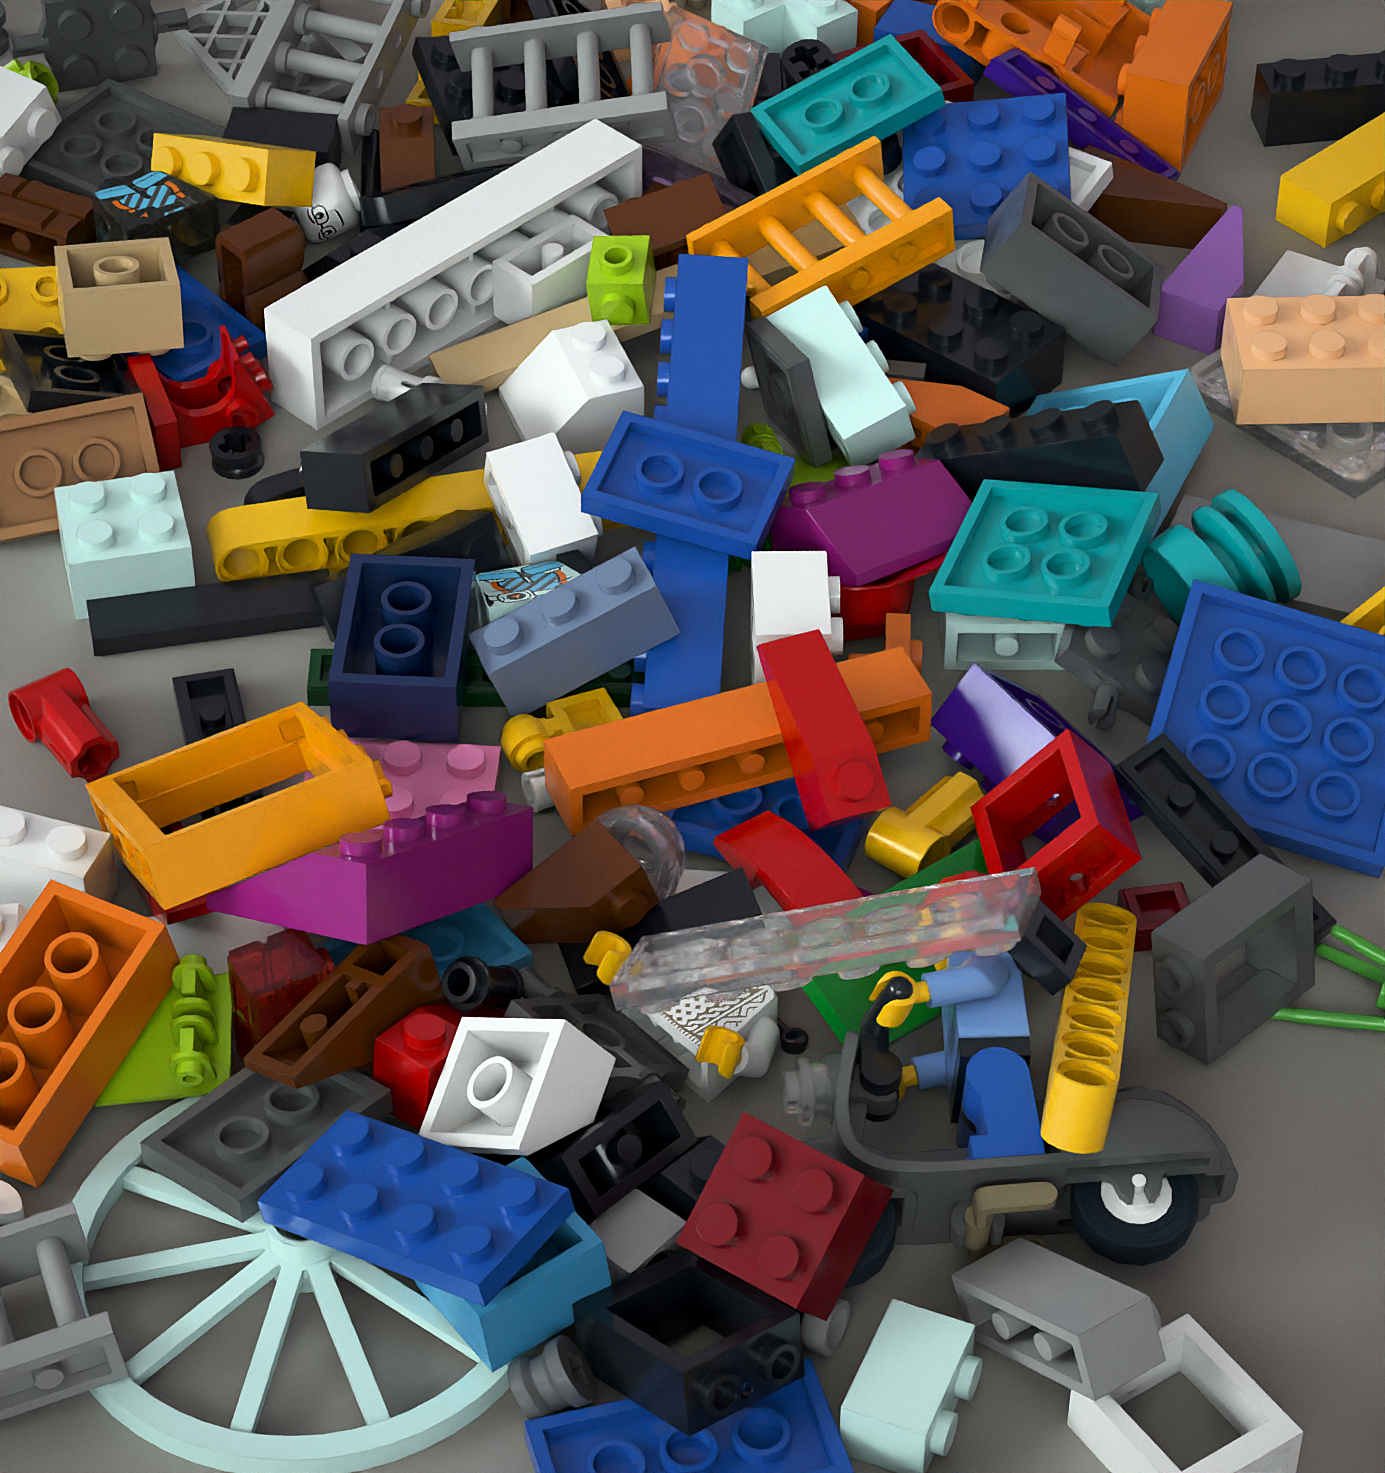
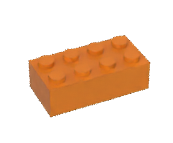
(71, 1006)

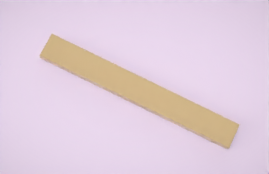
(497, 354)

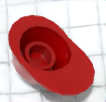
(866, 606)

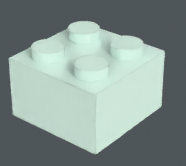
(123, 537)

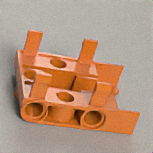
(1072, 39)

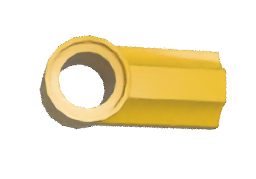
(925, 830)

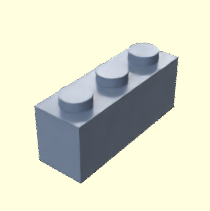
(574, 633)

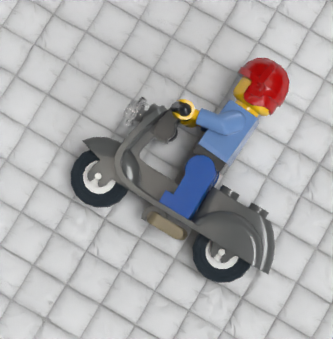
(1003, 1178)

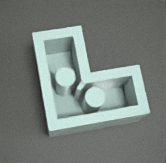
(788, 21)

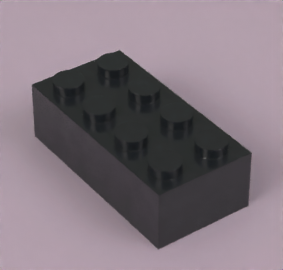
(966, 336)

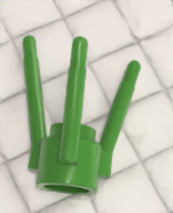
(1352, 963)

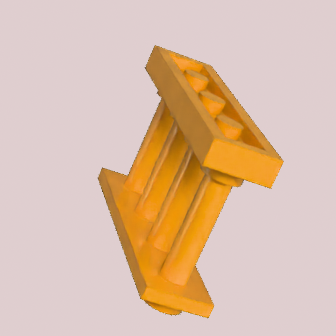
(852, 273)

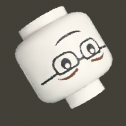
(333, 205)

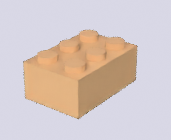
(1305, 359)

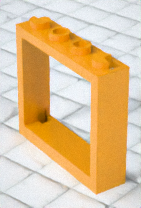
(254, 837)

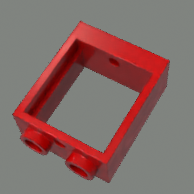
(1095, 845)

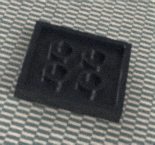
(452, 89)

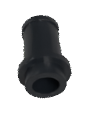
(473, 983)

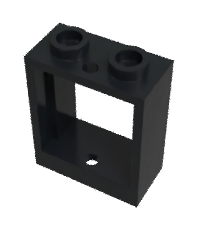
(630, 1322)

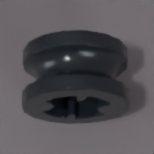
(239, 465)

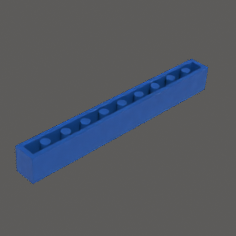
(704, 397)

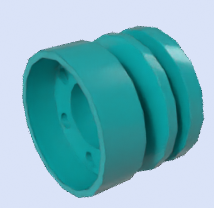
(1229, 549)

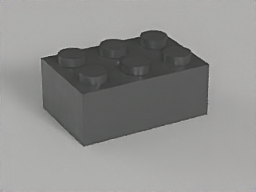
(1071, 270)

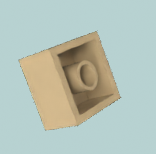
(119, 298)

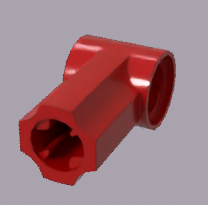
(61, 717)

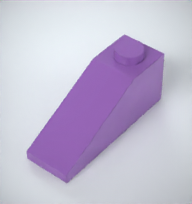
(1198, 289)

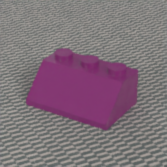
(874, 516)

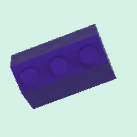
(1001, 727)

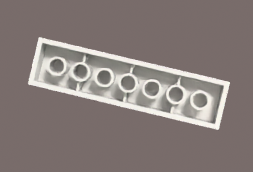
(435, 276)

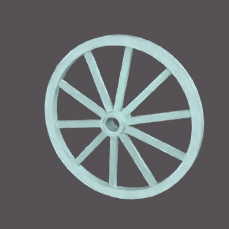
(297, 1267)

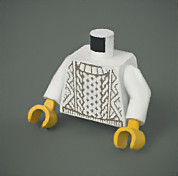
(707, 1037)

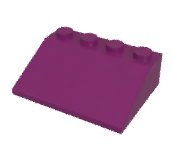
(396, 875)

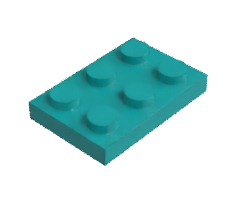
(848, 103)

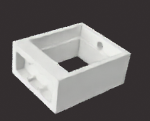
(1268, 1437)

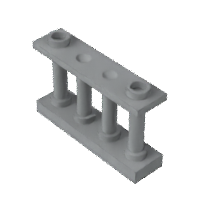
(276, 54)
(513, 137)
(81, 1349)

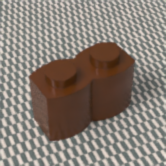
(260, 263)

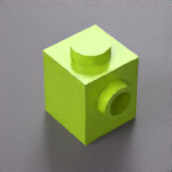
(621, 279)

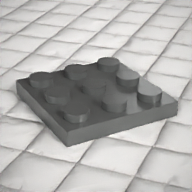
(109, 137)

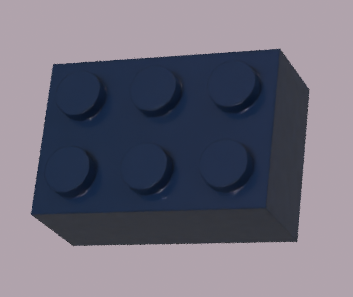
(403, 648)

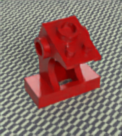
(198, 409)

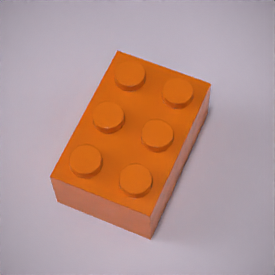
(1176, 76)

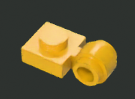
(525, 735)

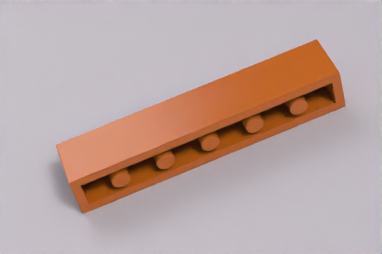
(718, 743)

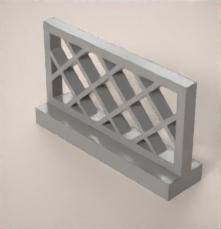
(224, 71)

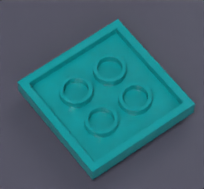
(1046, 553)

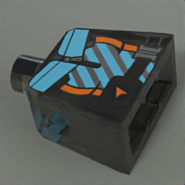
(157, 208)

